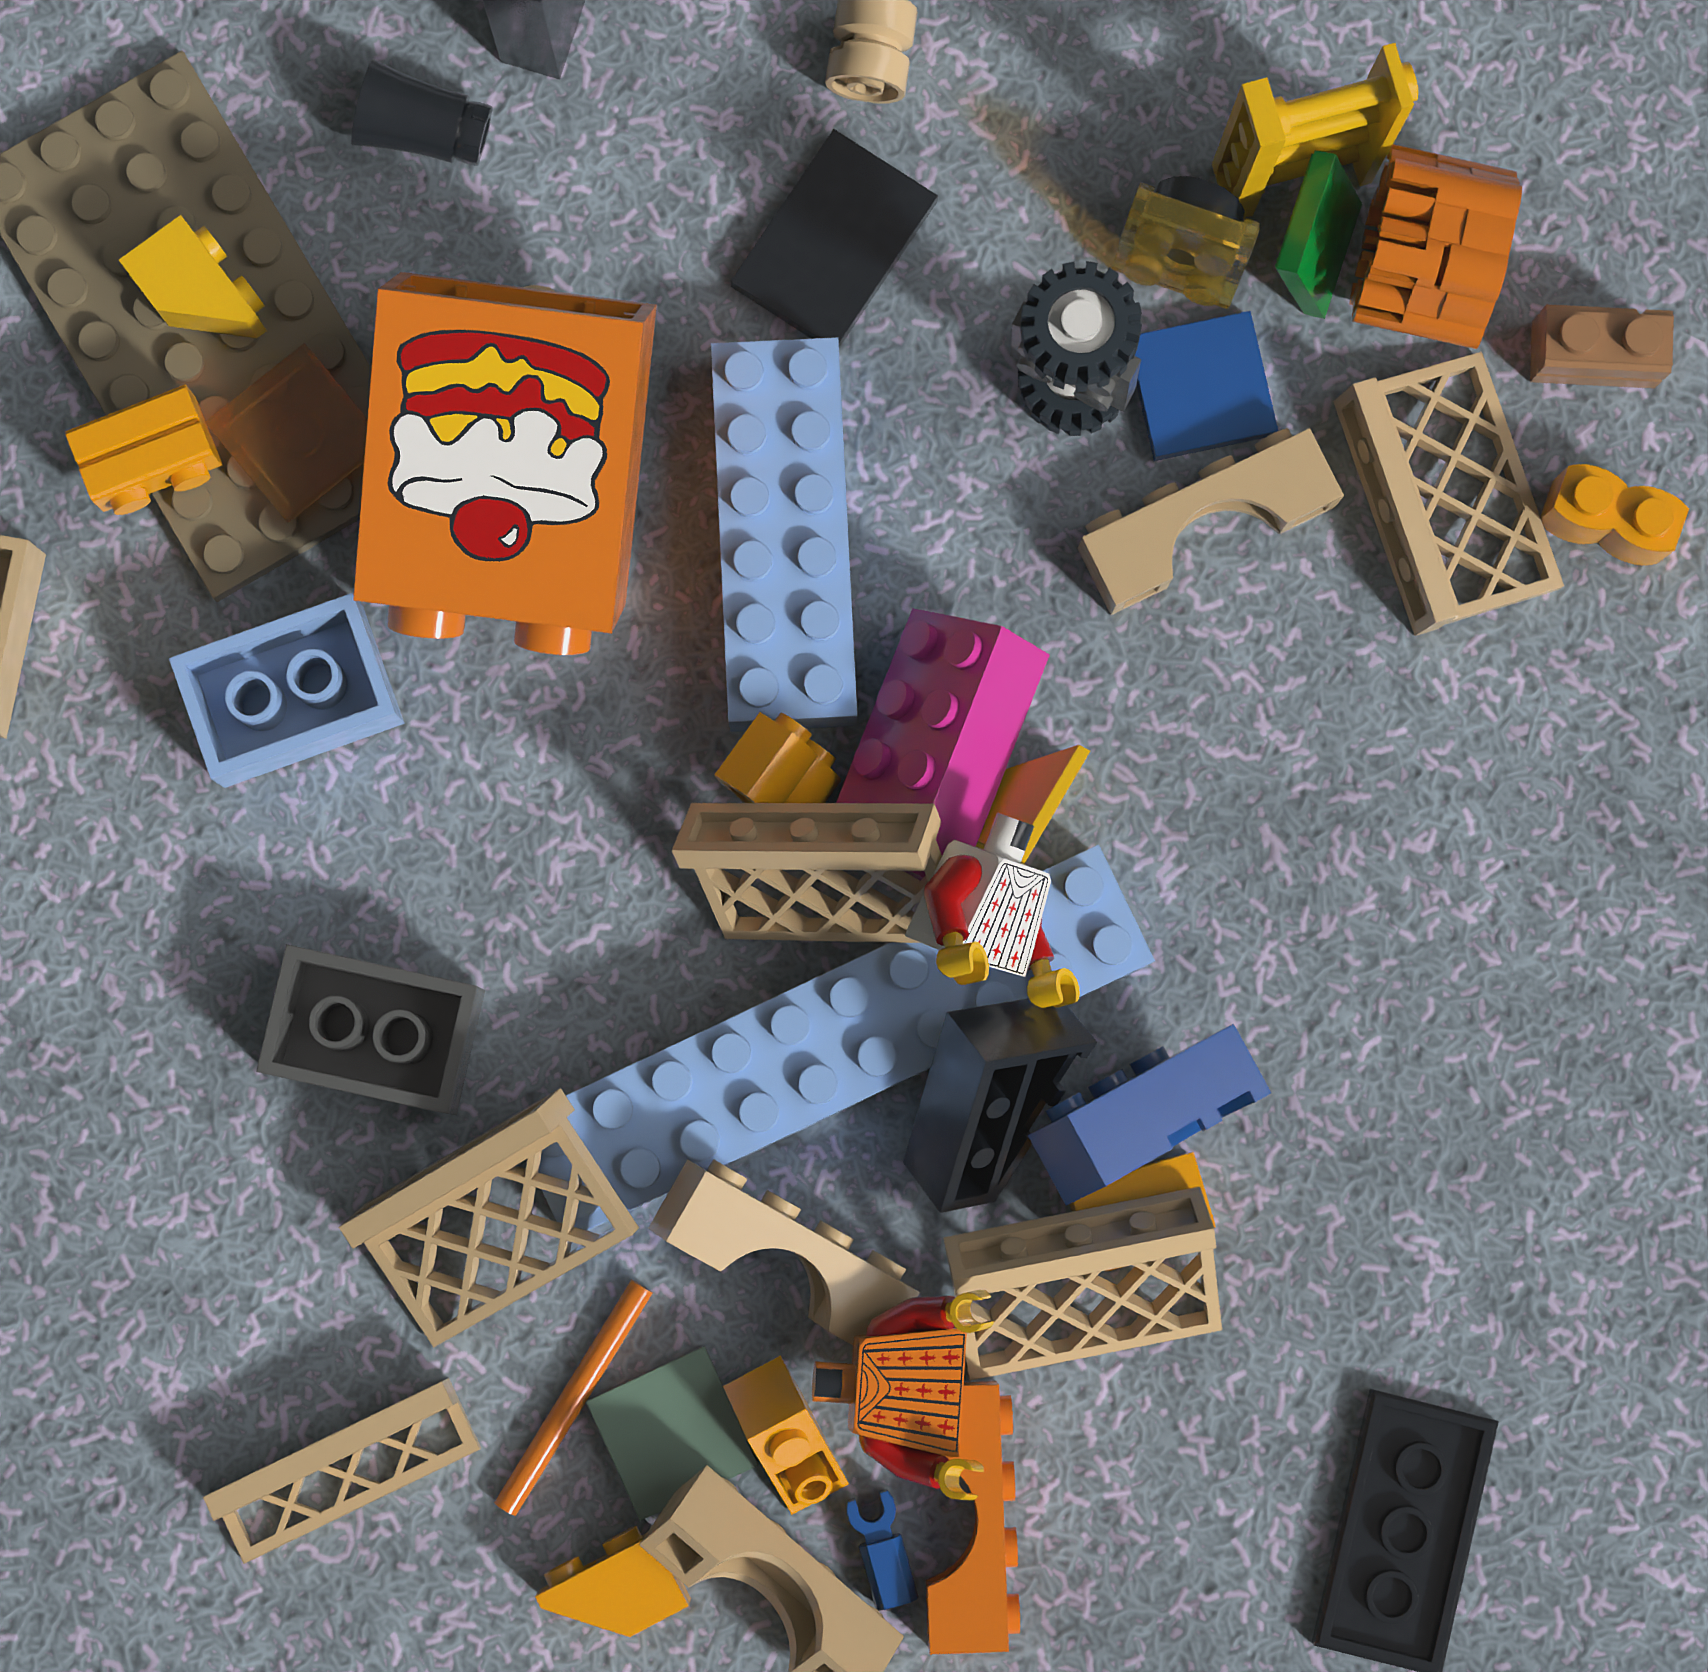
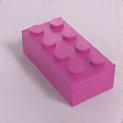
(946, 721)

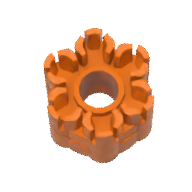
(1437, 246)

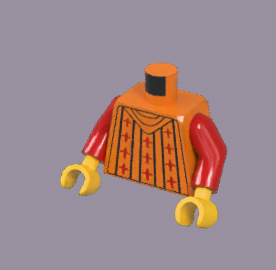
(909, 1388)

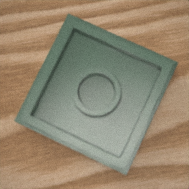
(669, 1429)

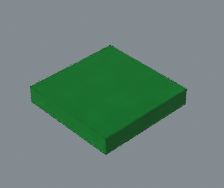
(1318, 234)

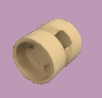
(870, 56)

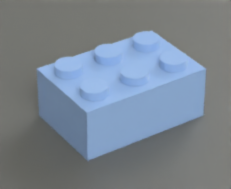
(286, 691)

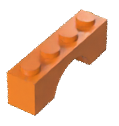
(970, 1598)

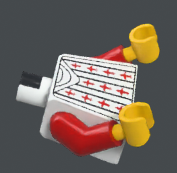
(988, 913)

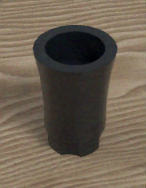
(418, 117)

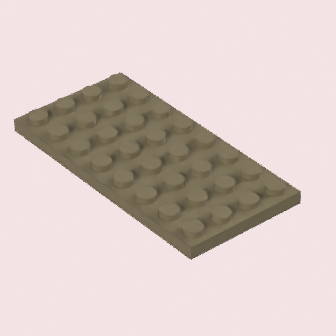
(101, 188)

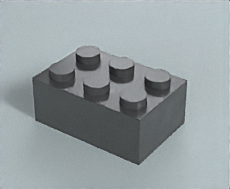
(371, 1030)

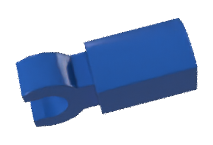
(884, 1556)

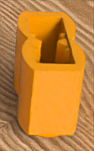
(1627, 522)
(778, 764)

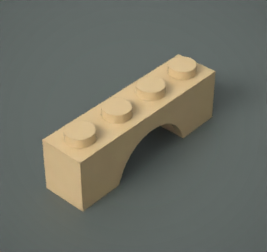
(1278, 485)
(720, 1222)
(719, 1533)

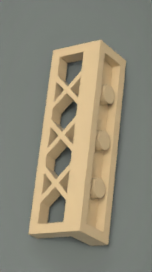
(331, 1449)

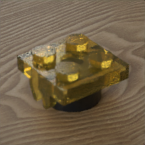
(1187, 240)

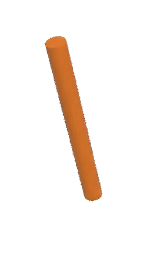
(573, 1398)

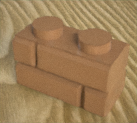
(1601, 346)

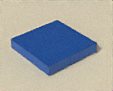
(1203, 386)

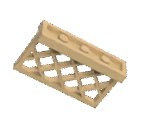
(1397, 503)
(821, 842)
(474, 1167)
(1079, 1248)

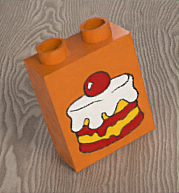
(502, 459)

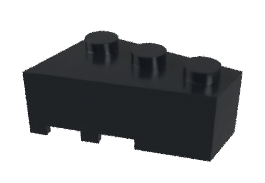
(985, 1093)

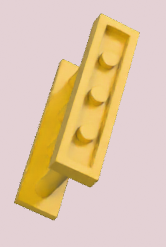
(1274, 138)

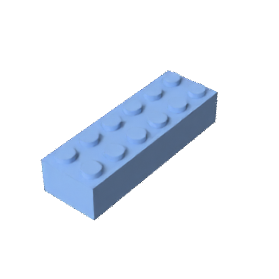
(784, 532)

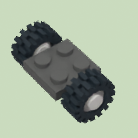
(1077, 348)

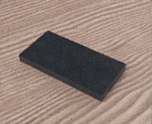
(1405, 1532)

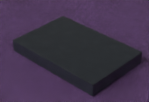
(834, 240)

